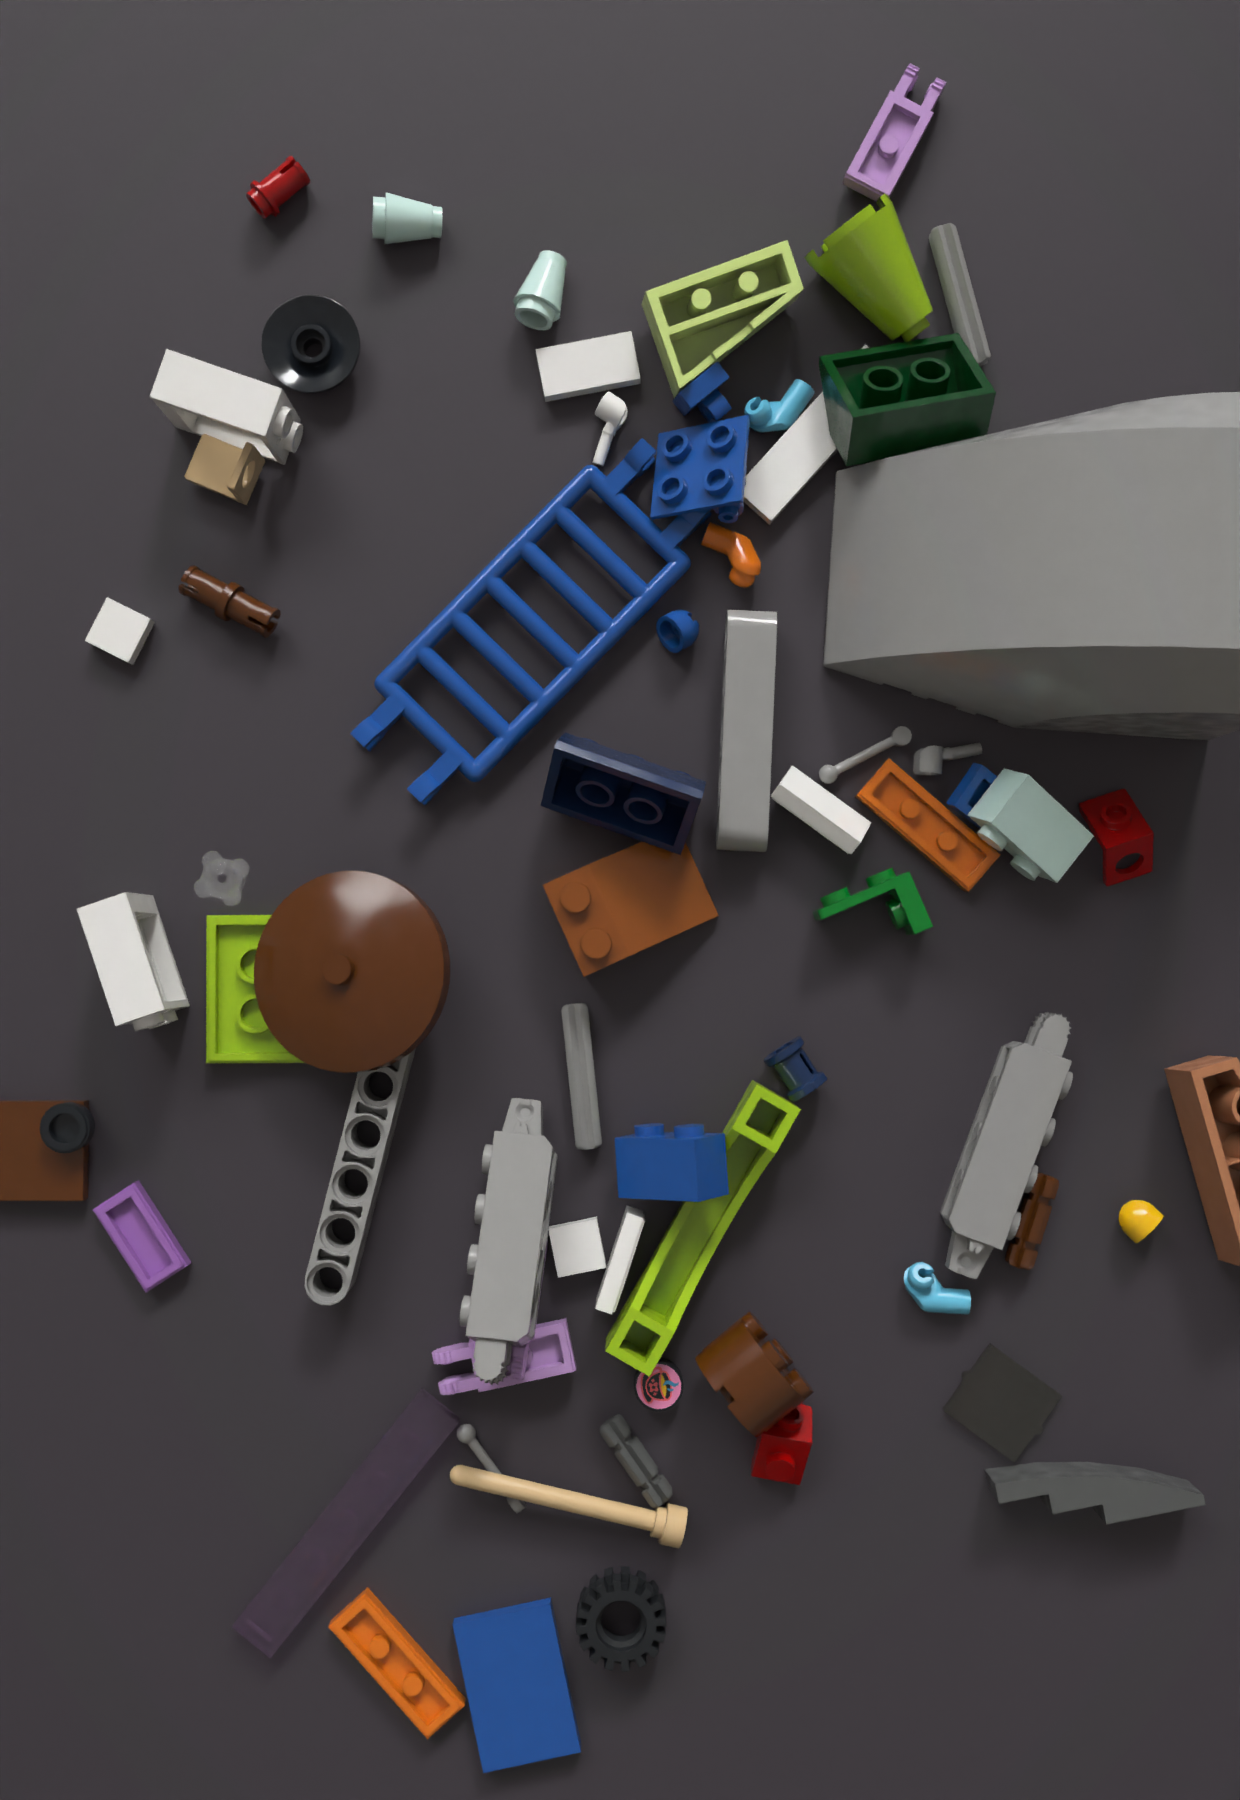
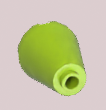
(876, 271)

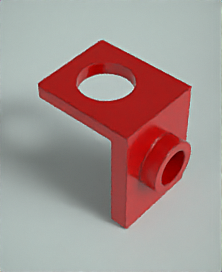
(1119, 832)

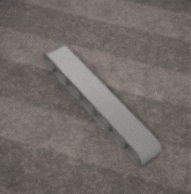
(343, 1203)

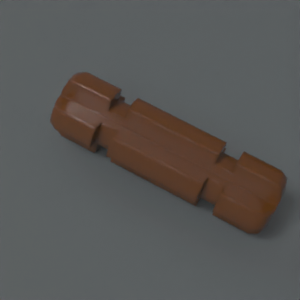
(1033, 1222)

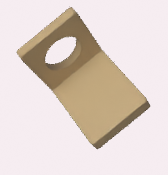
(225, 468)

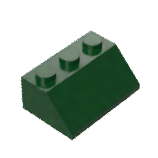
(904, 397)

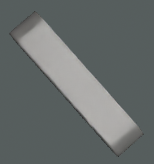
(746, 730)

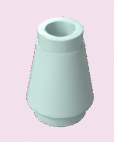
(404, 219)
(542, 292)

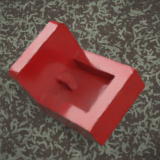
(784, 1448)

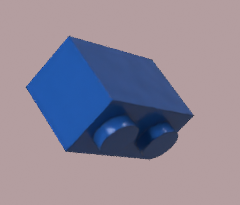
(671, 1164)

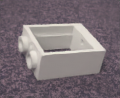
(226, 406)
(134, 960)

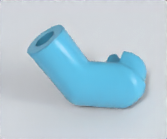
(781, 414)
(931, 1295)

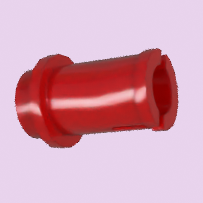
(277, 187)

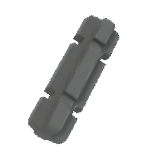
(636, 1461)

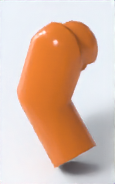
(738, 550)

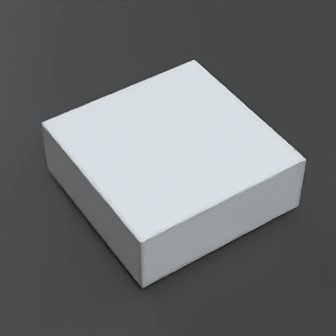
(119, 631)
(577, 1247)

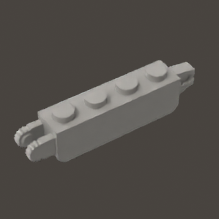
(1005, 1143)
(511, 1240)

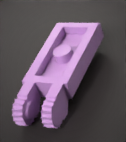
(892, 138)
(547, 1357)

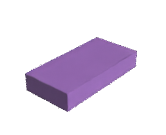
(142, 1236)

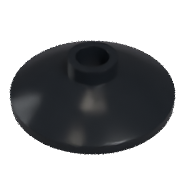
(307, 322)

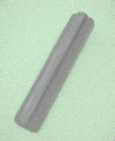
(959, 290)
(581, 1076)

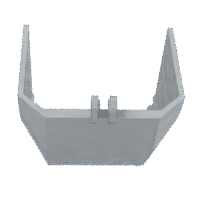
(1053, 571)

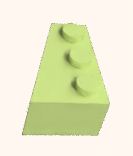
(718, 310)

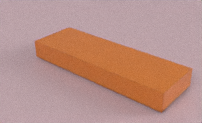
(927, 825)
(397, 1663)

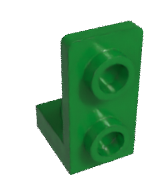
(904, 907)

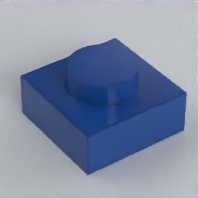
(970, 790)

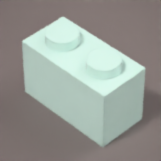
(1030, 826)

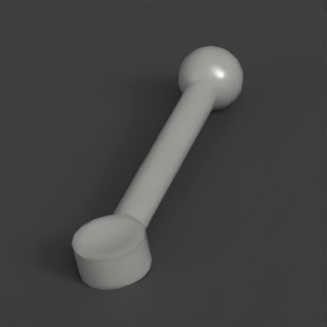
(900, 737)
(466, 1434)

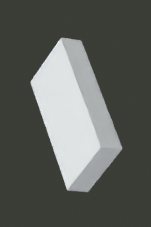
(588, 366)
(821, 810)
(620, 1260)

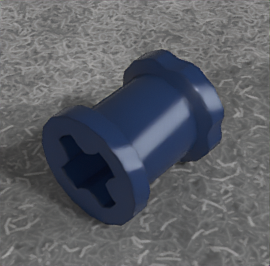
(795, 1069)

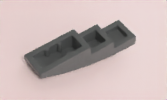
(1112, 1490)

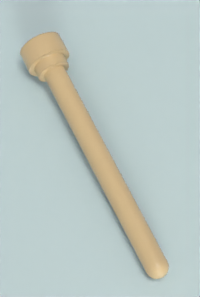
(665, 1523)

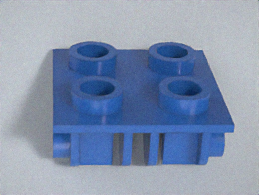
(702, 469)

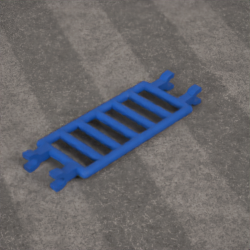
(489, 580)

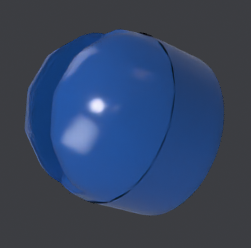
(677, 630)

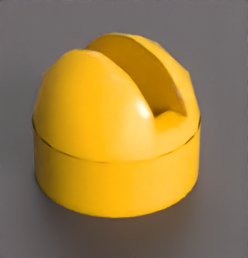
(1139, 1219)

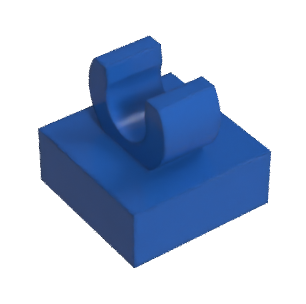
(705, 394)

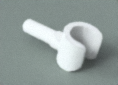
(614, 413)

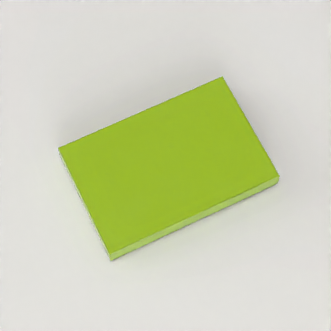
(232, 1012)

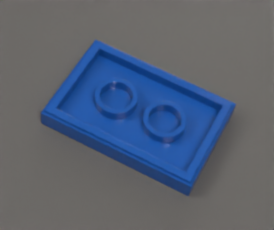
(517, 1685)

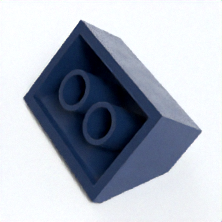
(622, 792)

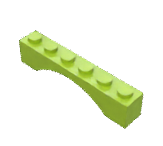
(695, 1232)

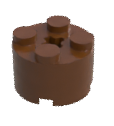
(753, 1375)

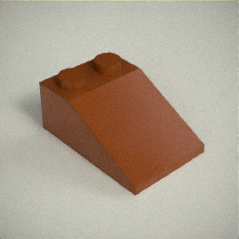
(628, 903)

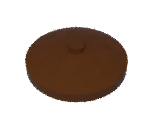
(351, 972)

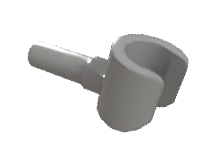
(929, 759)

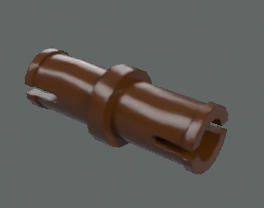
(229, 601)

